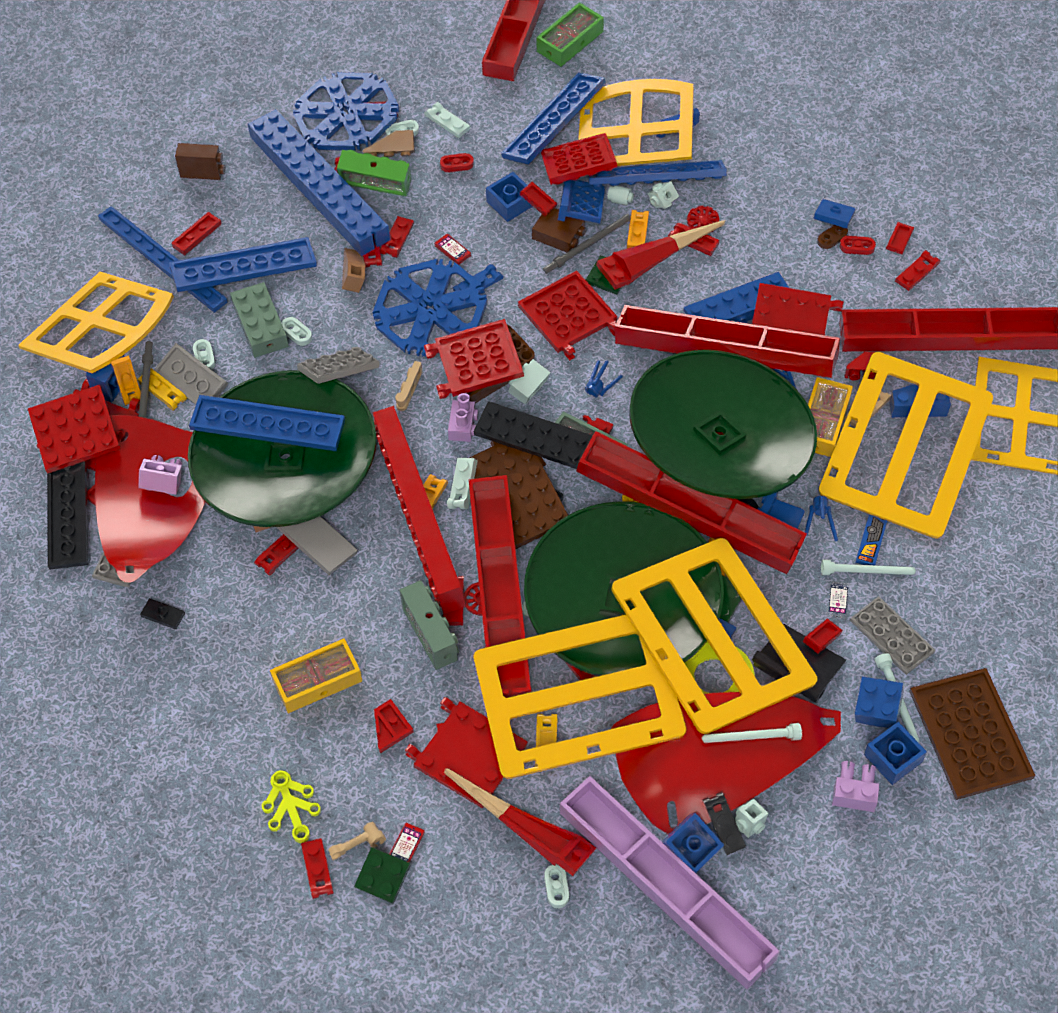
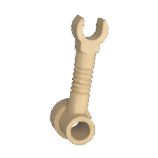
(370, 835)

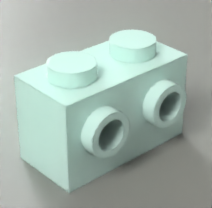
(527, 386)

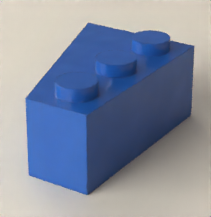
(903, 398)

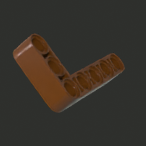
(525, 355)

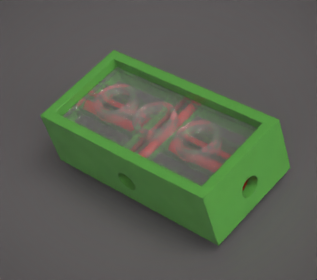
(570, 34)
(374, 172)

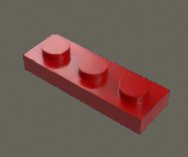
(196, 233)

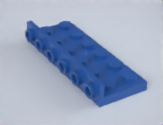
(735, 304)

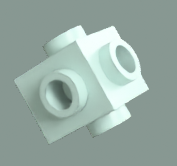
(663, 195)
(751, 818)

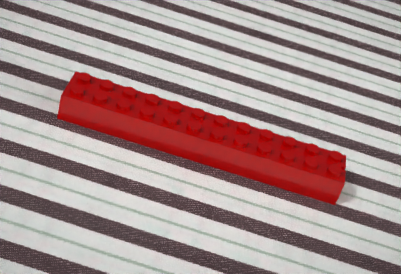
(511, 38)
(949, 329)
(768, 345)
(418, 511)
(717, 517)
(499, 576)

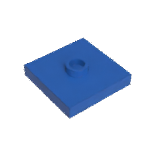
(834, 213)

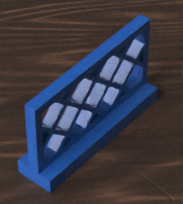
(569, 196)

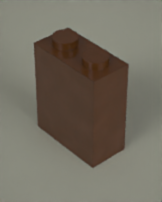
(199, 161)
(557, 233)

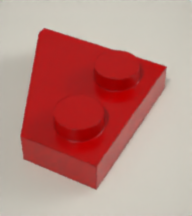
(390, 725)

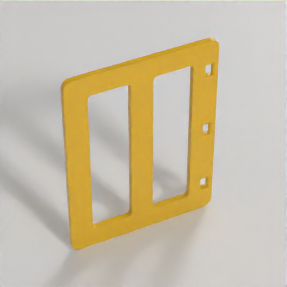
(884, 504)
(753, 695)
(571, 751)

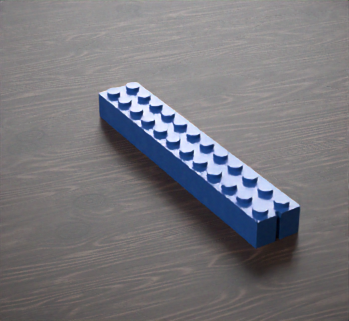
(319, 182)

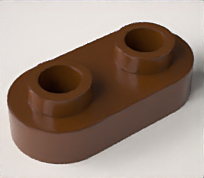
(831, 237)

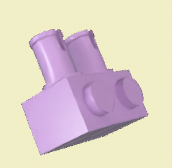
(462, 419)
(160, 475)
(856, 793)

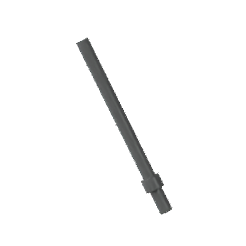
(560, 260)
(147, 360)

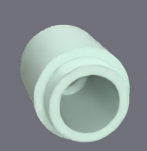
(620, 195)

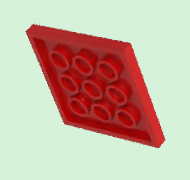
(578, 159)
(73, 428)

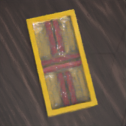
(829, 406)
(316, 675)

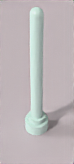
(829, 567)
(884, 662)
(792, 732)

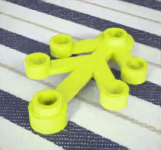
(289, 803)

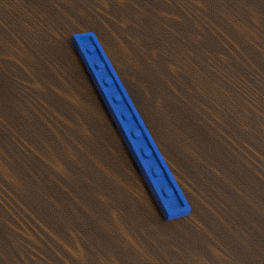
(156, 254)

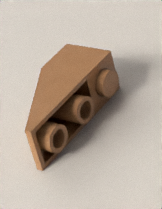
(396, 142)
(353, 270)

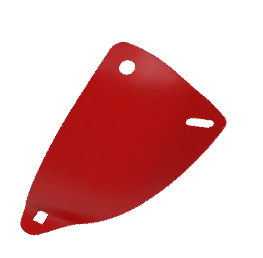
(125, 508)
(693, 770)

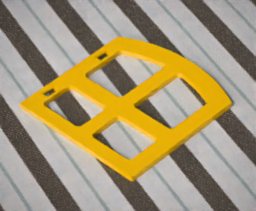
(636, 128)
(97, 319)
(1020, 414)

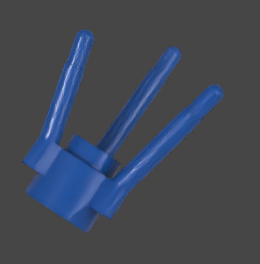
(595, 386)
(820, 508)

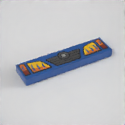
(871, 541)

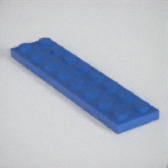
(553, 118)
(663, 172)
(242, 264)
(267, 422)

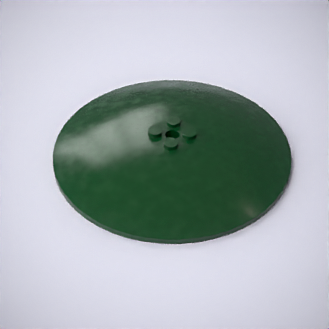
(704, 392)
(259, 488)
(589, 550)

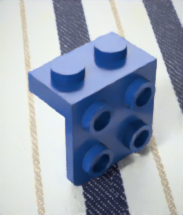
(782, 511)

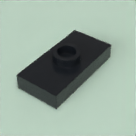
(162, 613)

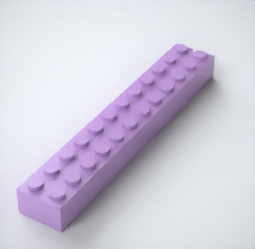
(669, 882)

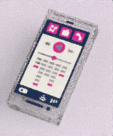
(838, 600)

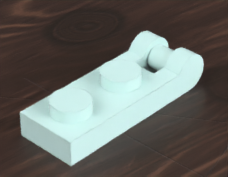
(447, 120)
(464, 471)

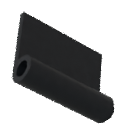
(824, 664)

